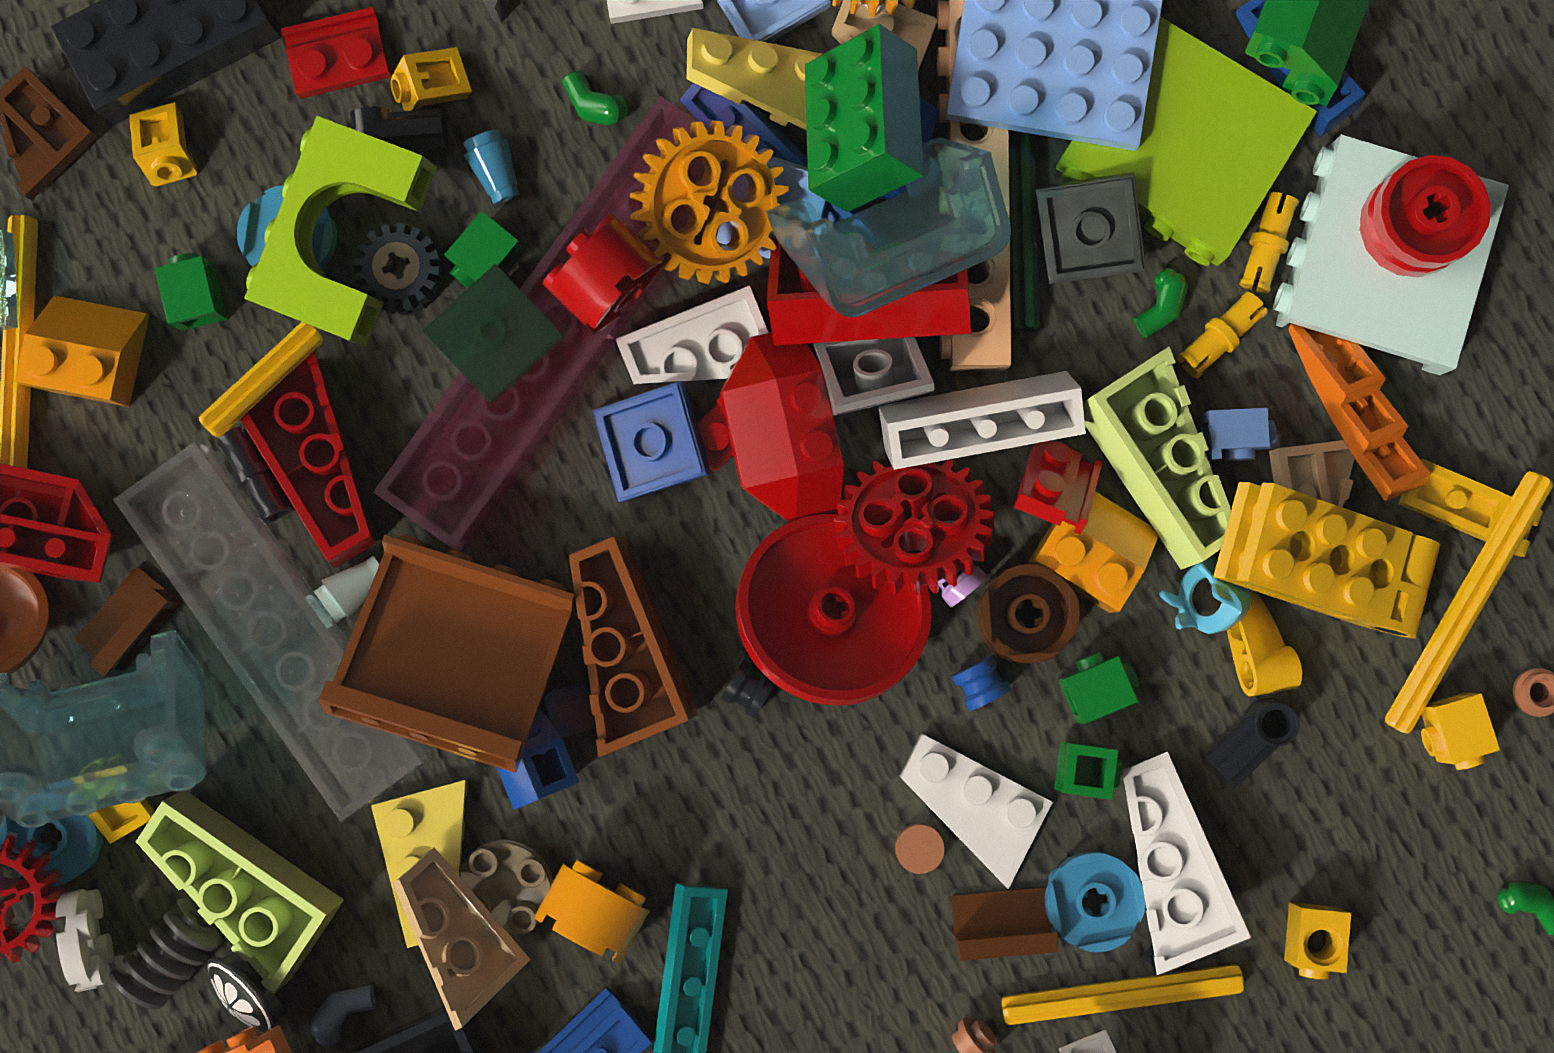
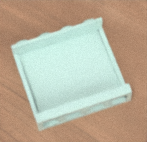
(1345, 291)

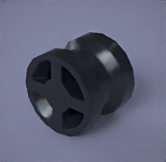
(748, 688)

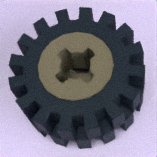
(407, 285)

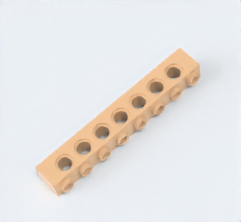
(991, 347)

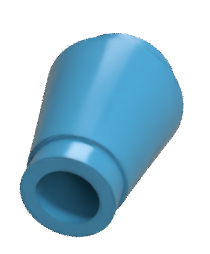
(493, 165)

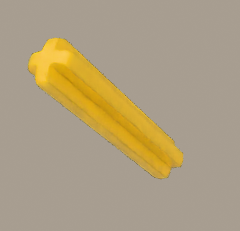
(260, 379)

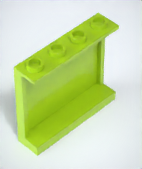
(1205, 147)

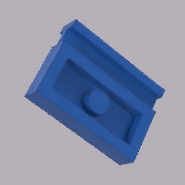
(602, 1028)

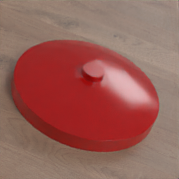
(819, 624)

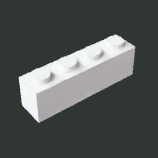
(982, 419)

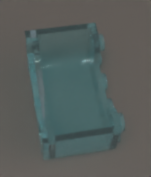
(103, 738)

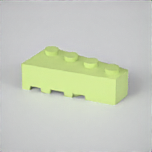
(1161, 457)
(241, 886)

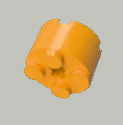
(593, 912)

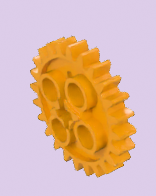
(669, 186)

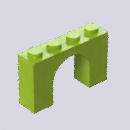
(330, 166)

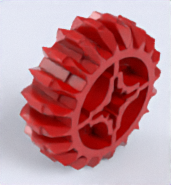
(33, 880)

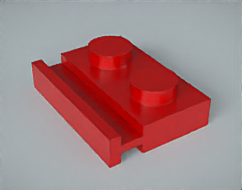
(336, 52)
(1058, 485)

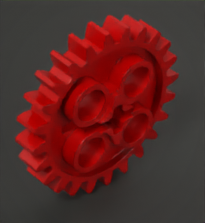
(914, 524)

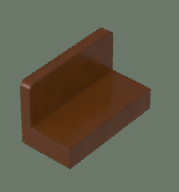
(127, 622)
(1002, 924)

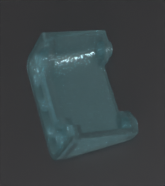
(905, 243)

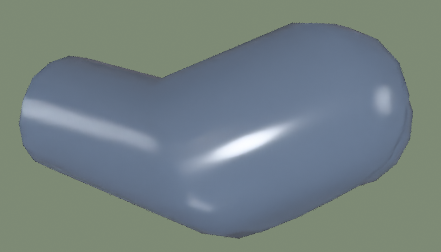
(334, 1010)

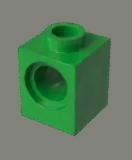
(480, 248)
(190, 292)

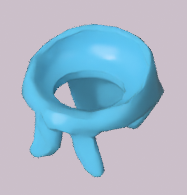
(1234, 600)

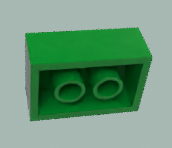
(863, 119)

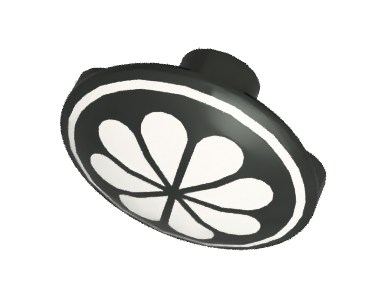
(240, 994)

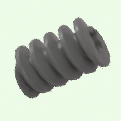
(169, 959)

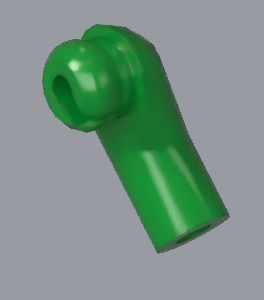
(594, 106)
(1169, 304)
(1530, 899)

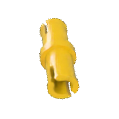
(1269, 242)
(1222, 334)

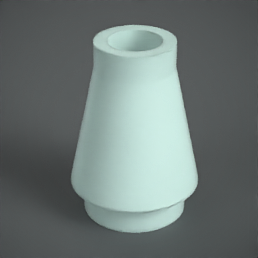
(347, 590)

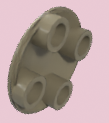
(509, 882)

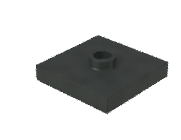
(1091, 228)

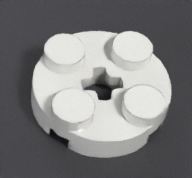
(81, 945)

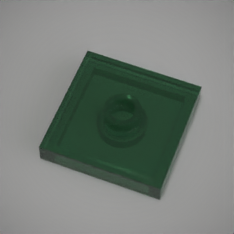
(493, 334)

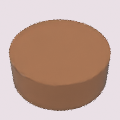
(919, 848)

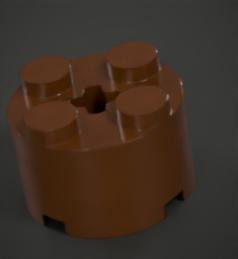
(1042, 590)

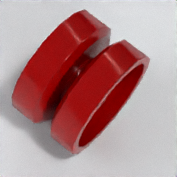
(1425, 216)

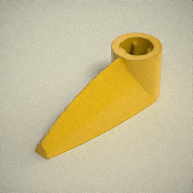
(1260, 653)

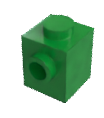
(1099, 687)
(1088, 770)

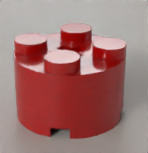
(603, 273)

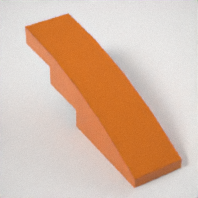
(1360, 411)

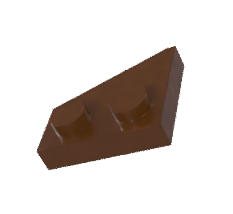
(39, 131)

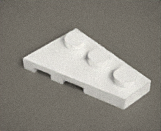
(694, 343)

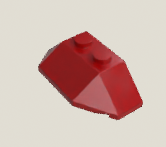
(783, 429)
(51, 526)

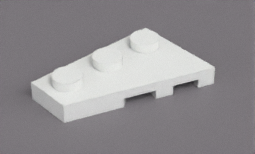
(979, 805)

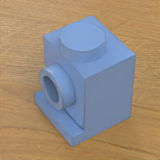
(1237, 433)

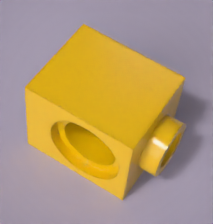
(1305, 920)

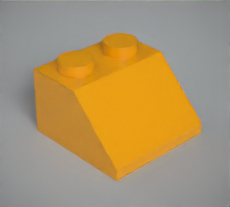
(83, 350)
(1104, 559)

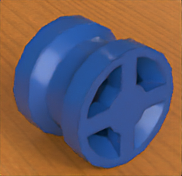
(981, 683)

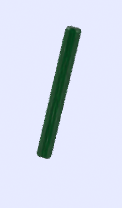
(1024, 234)

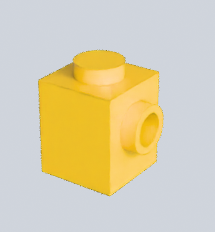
(1459, 730)

